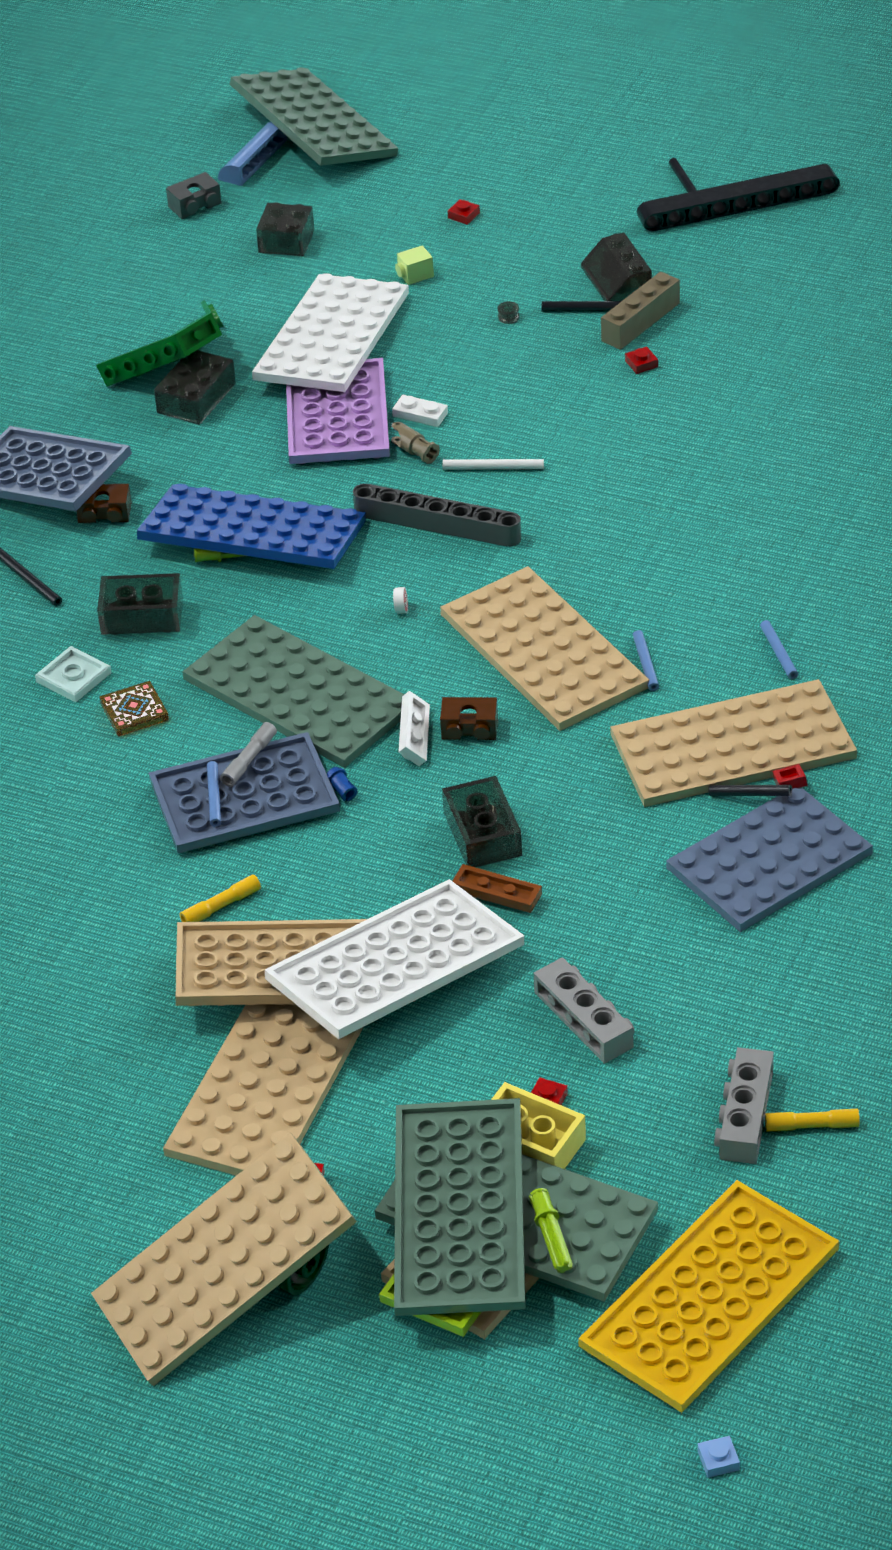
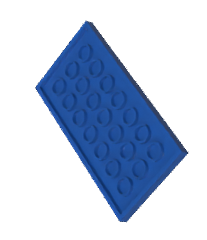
(252, 526)

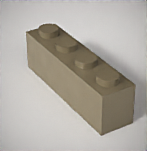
(640, 310)

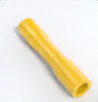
(235, 893)
(790, 1121)

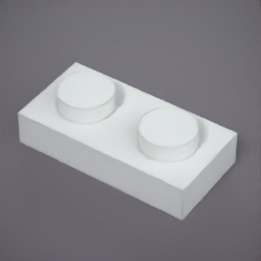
(420, 410)

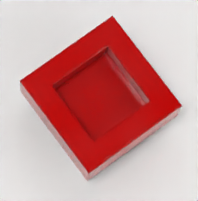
(463, 211)
(641, 360)
(791, 776)
(550, 1090)

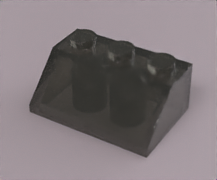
(616, 267)

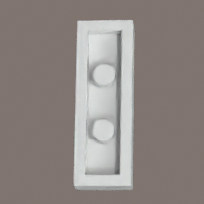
(414, 728)

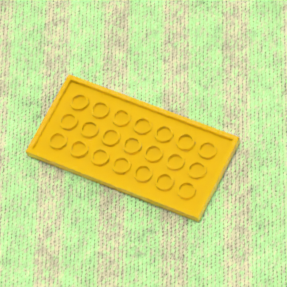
(708, 1295)

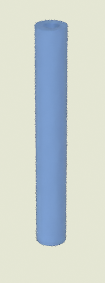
(779, 649)
(645, 660)
(213, 794)

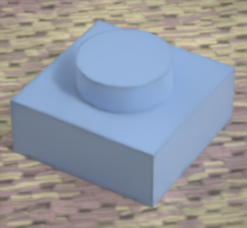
(718, 1456)

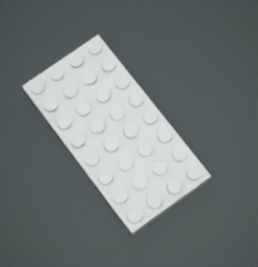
(331, 332)
(393, 958)

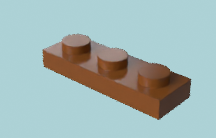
(498, 888)

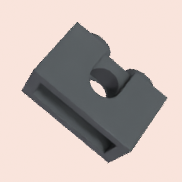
(185, 203)

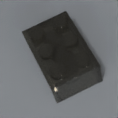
(195, 386)
(140, 604)
(482, 822)

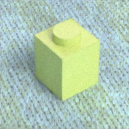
(414, 265)

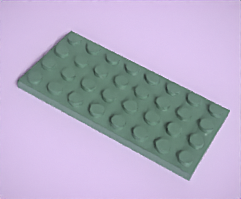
(313, 116)
(298, 689)
(459, 1208)
(595, 1219)

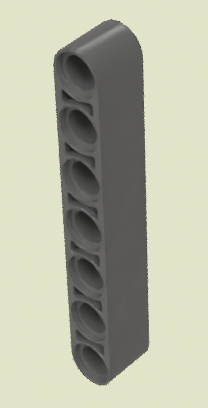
(438, 514)

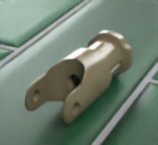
(415, 443)

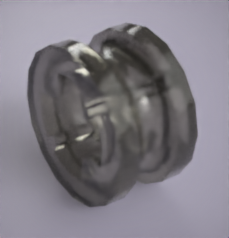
(508, 312)

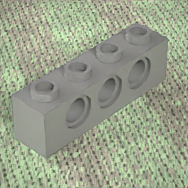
(584, 1010)
(745, 1106)

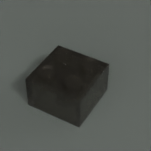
(285, 229)

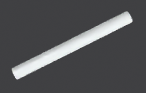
(493, 464)

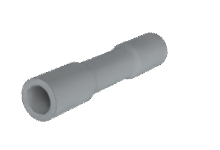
(256, 744)

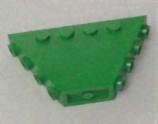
(164, 350)

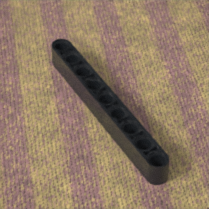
(737, 197)

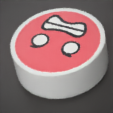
(400, 600)

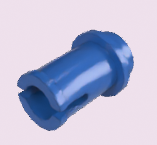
(339, 780)

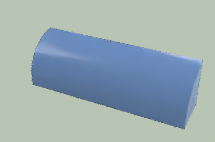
(253, 155)

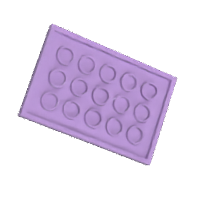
(337, 423)

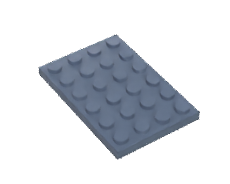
(55, 467)
(276, 790)
(769, 858)

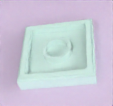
(73, 674)

